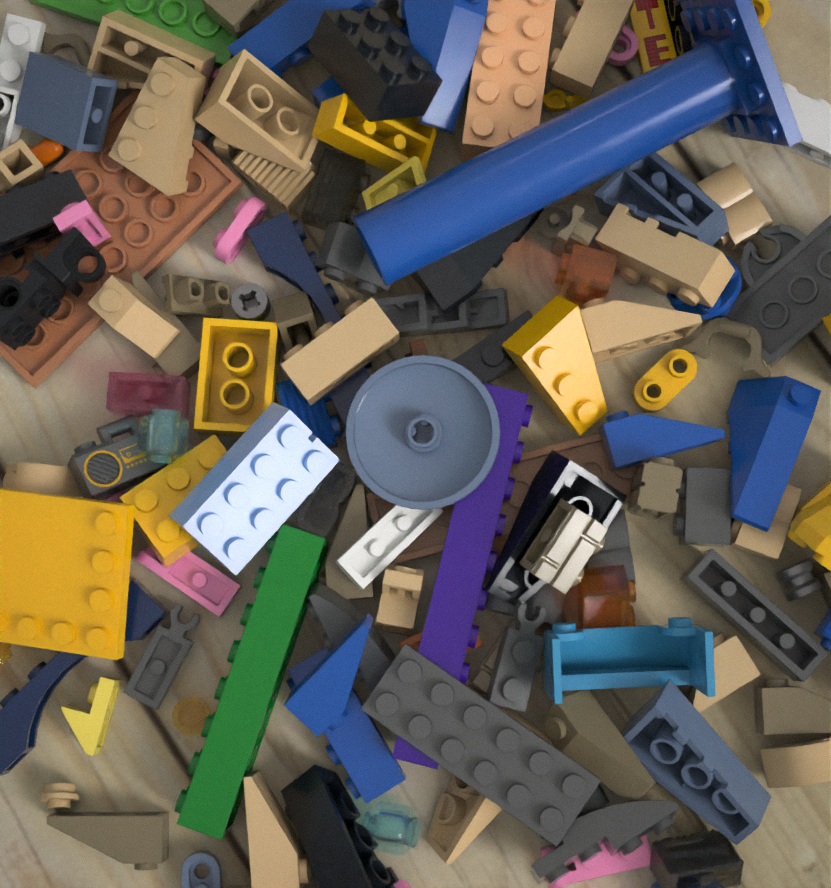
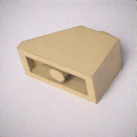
(133, 316)
(731, 668)

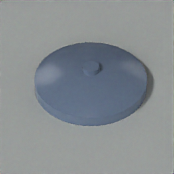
(423, 432)

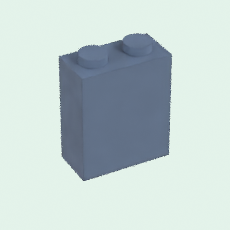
(66, 102)

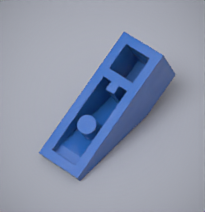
(641, 436)
(324, 693)

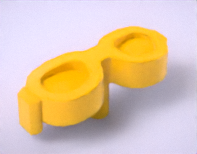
(557, 101)

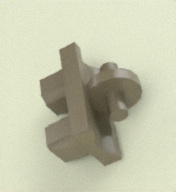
(565, 230)
(195, 296)

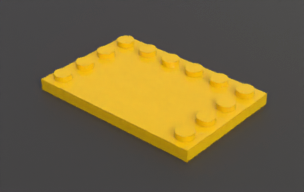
(64, 572)

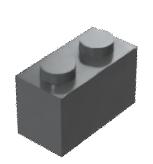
(704, 507)

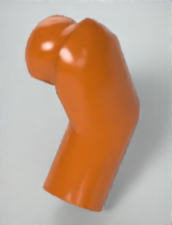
(47, 151)

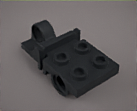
(40, 294)

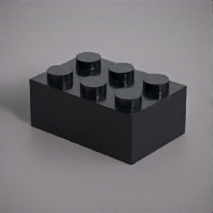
(374, 63)

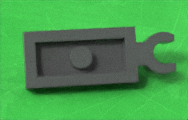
(161, 660)
(517, 660)

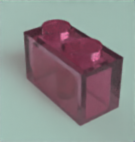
(139, 392)

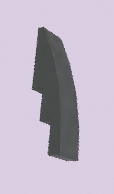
(420, 316)

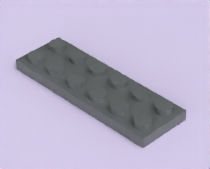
(481, 744)

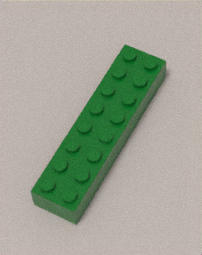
(253, 682)

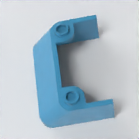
(627, 657)

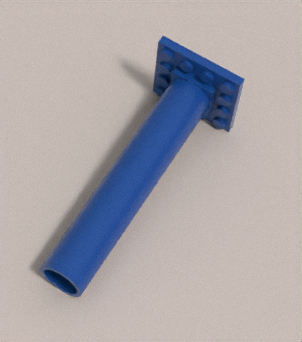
(721, 79)

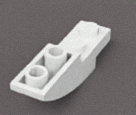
(17, 40)

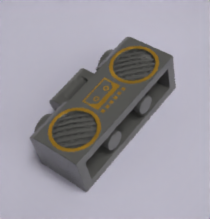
(110, 465)

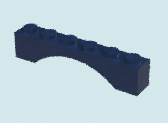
(284, 255)
(24, 708)

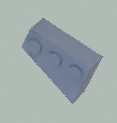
(662, 193)

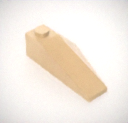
(464, 811)

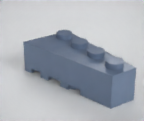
(696, 764)

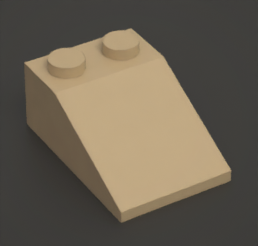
(259, 113)
(630, 327)
(272, 840)

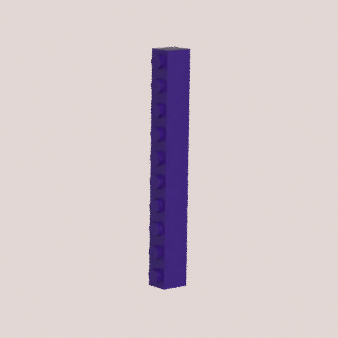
(468, 556)

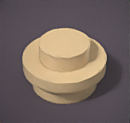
(59, 796)

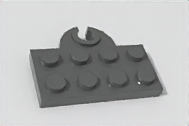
(788, 290)

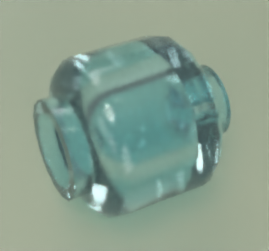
(163, 435)
(393, 827)

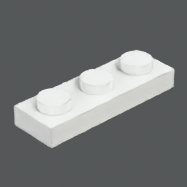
(384, 543)

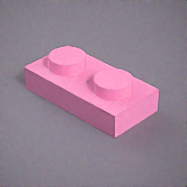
(84, 219)

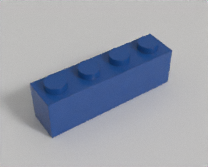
(286, 33)
(356, 743)

